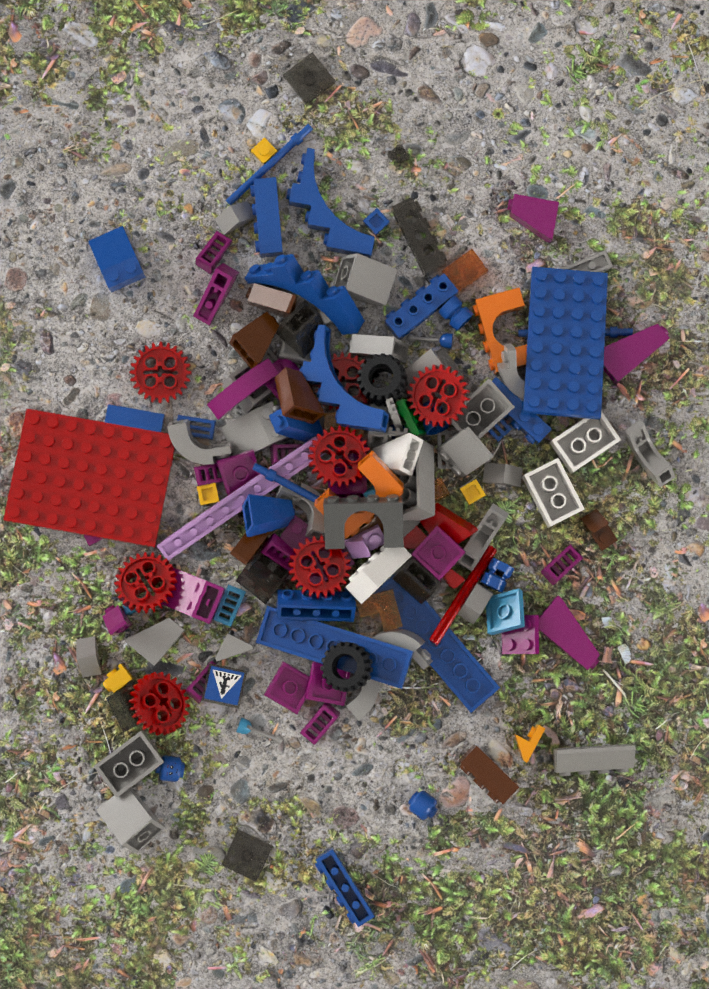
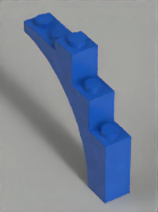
(307, 196)
(310, 285)
(332, 393)

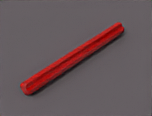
(462, 595)

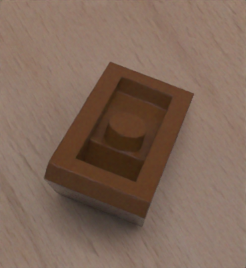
(599, 529)

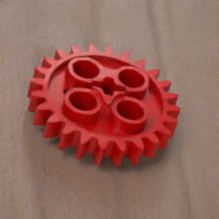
(161, 355)
(343, 365)
(422, 389)
(326, 468)
(303, 574)
(130, 592)
(148, 715)

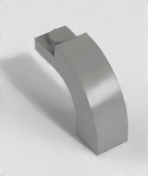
(508, 371)
(191, 449)
(647, 454)
(314, 516)
(481, 539)
(407, 640)
(365, 700)

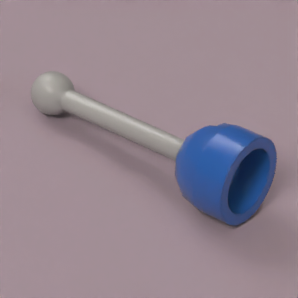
(445, 340)

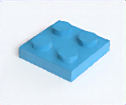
(505, 612)

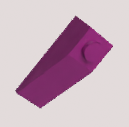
(216, 293)
(116, 620)

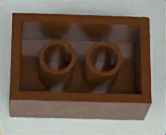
(487, 775)

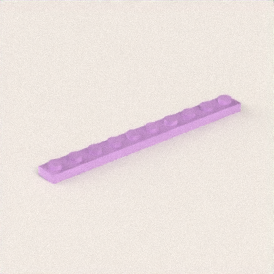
(233, 503)

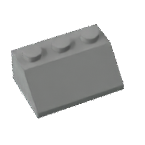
(129, 763)

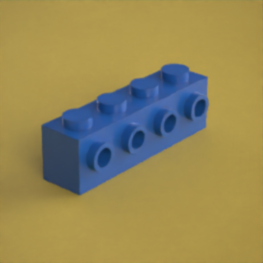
(268, 217)
(420, 307)
(530, 424)
(299, 606)
(345, 887)

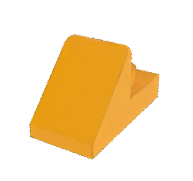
(527, 747)

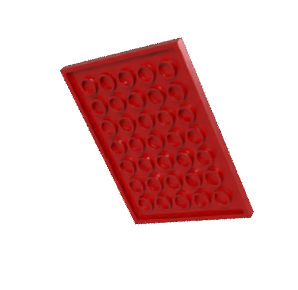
(90, 478)

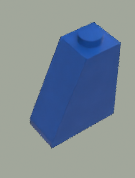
(295, 428)
(266, 514)

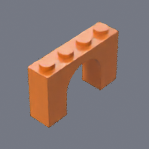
(488, 310)
(384, 482)

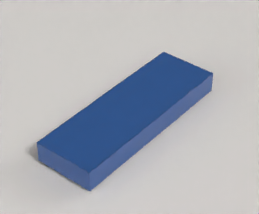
(134, 418)

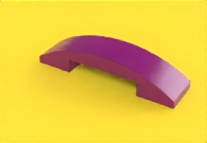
(242, 388)

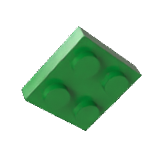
(412, 422)

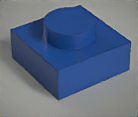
(376, 221)

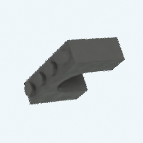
(338, 510)

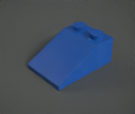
(116, 259)

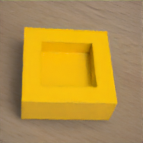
(264, 151)
(472, 492)
(208, 494)

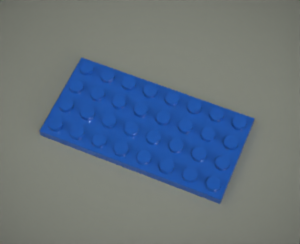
(565, 343)

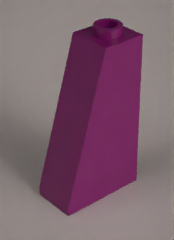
(629, 352)
(565, 632)

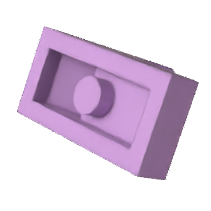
(364, 542)

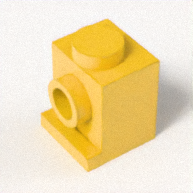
(118, 679)

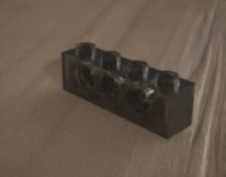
(427, 264)

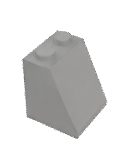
(366, 279)
(434, 356)
(130, 820)

